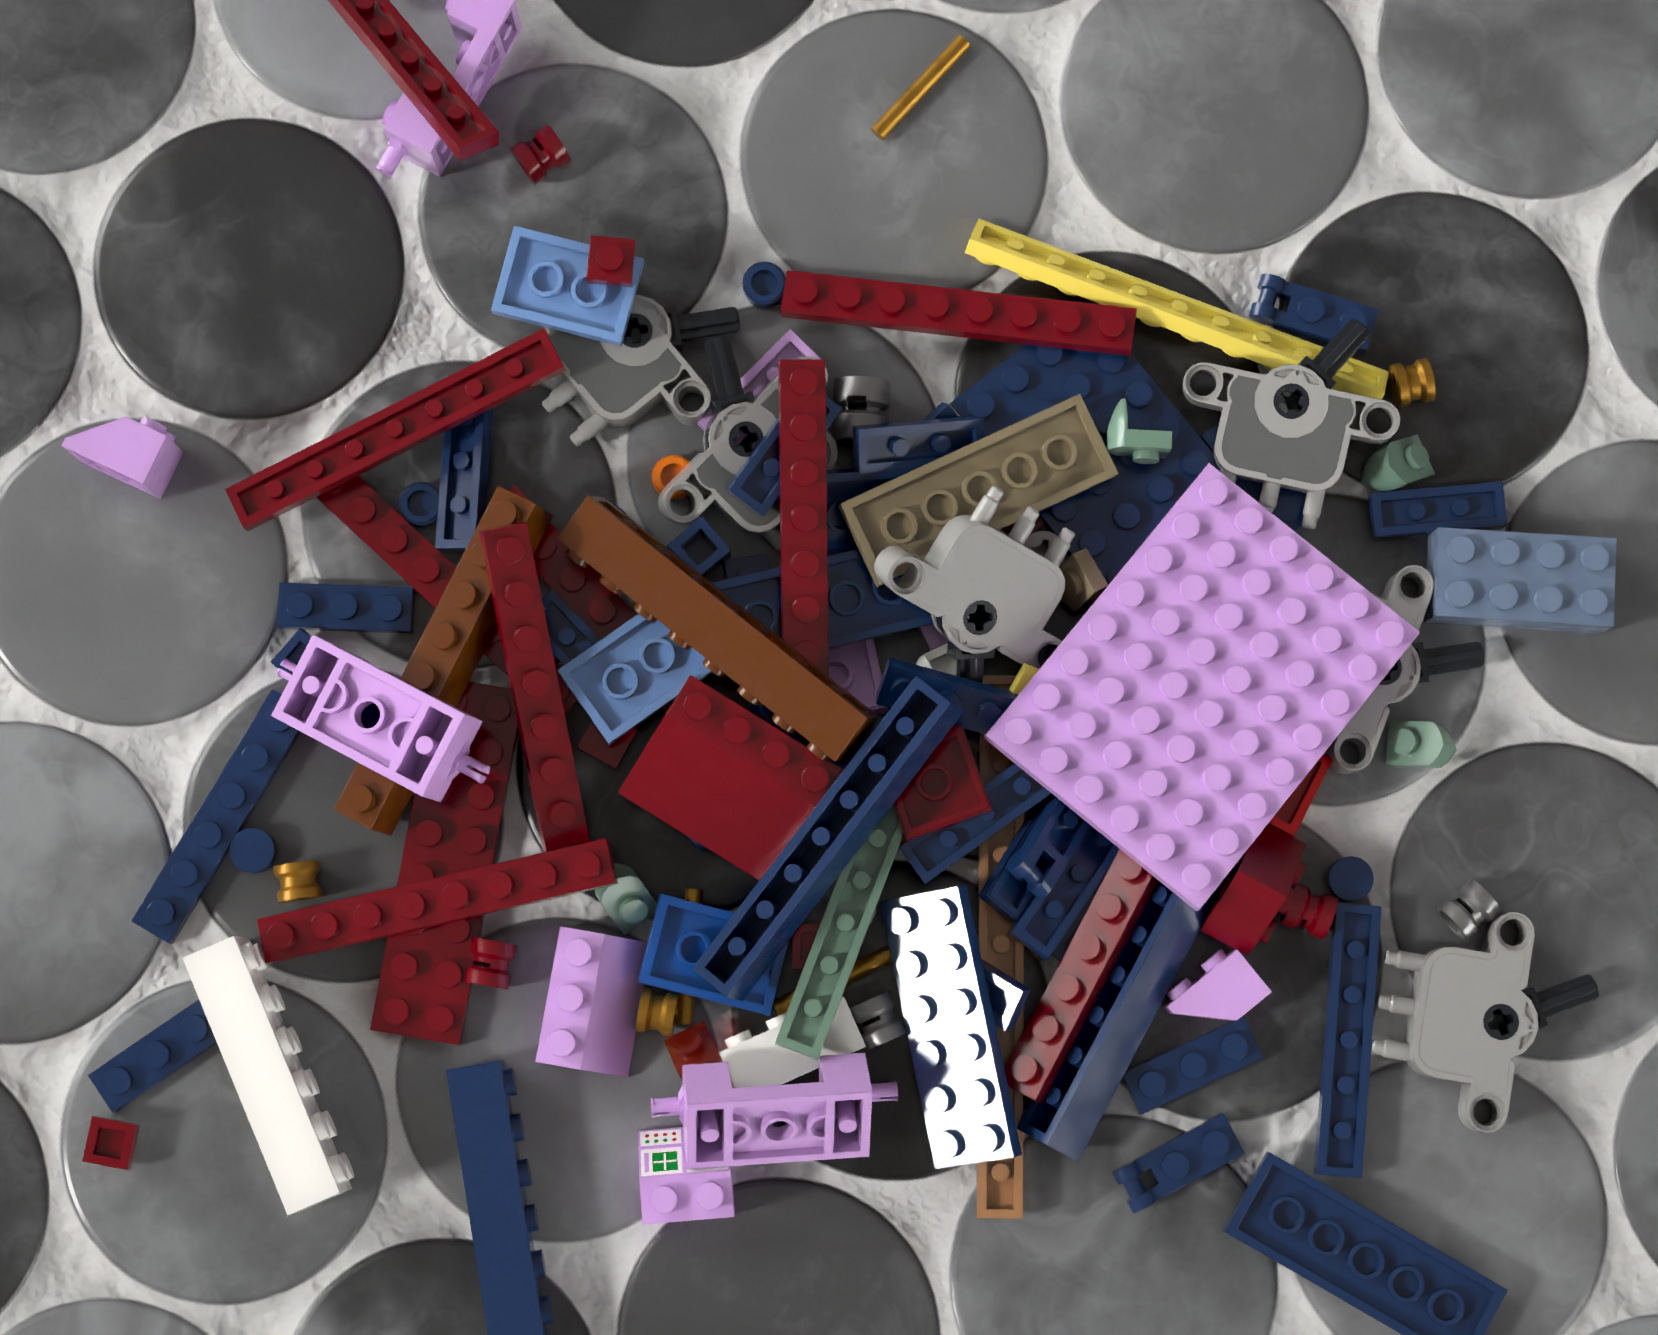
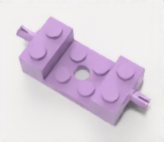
(486, 36)
(417, 735)
(732, 1124)

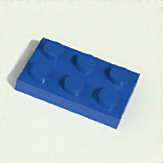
(677, 942)

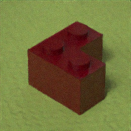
(1257, 891)

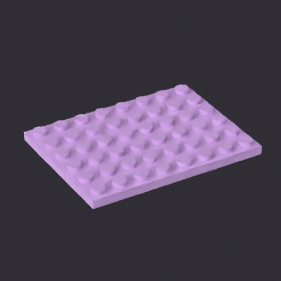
(1202, 686)

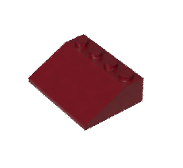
(727, 778)

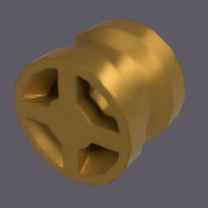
(1412, 382)
(298, 881)
(657, 1012)

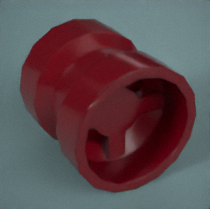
(541, 154)
(1310, 912)
(486, 953)

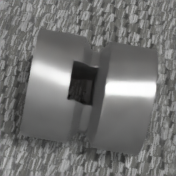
(858, 392)

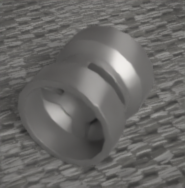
(1469, 910)
(882, 1030)

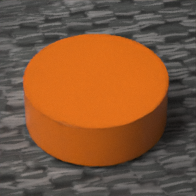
(665, 471)

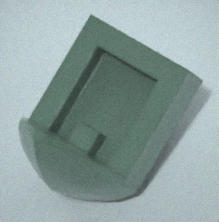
(1142, 445)
(1397, 465)
(1418, 744)
(627, 901)

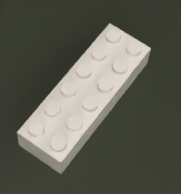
(268, 1073)

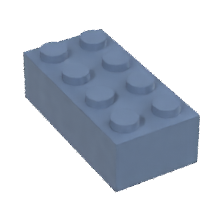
(1521, 580)

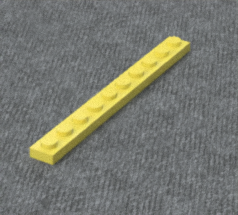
(1160, 306)

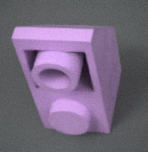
(1222, 992)

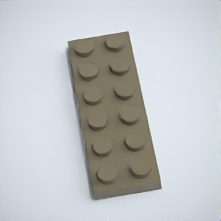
(1031, 461)

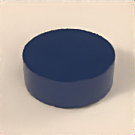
(764, 284)
(419, 504)
(253, 850)
(1350, 879)

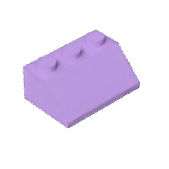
(592, 1003)

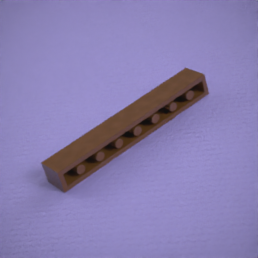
(717, 629)
(445, 653)

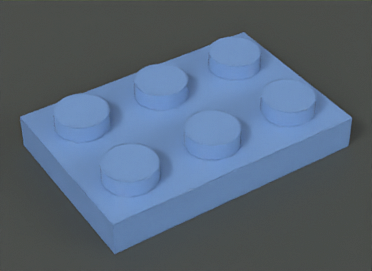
(548, 288)
(630, 675)

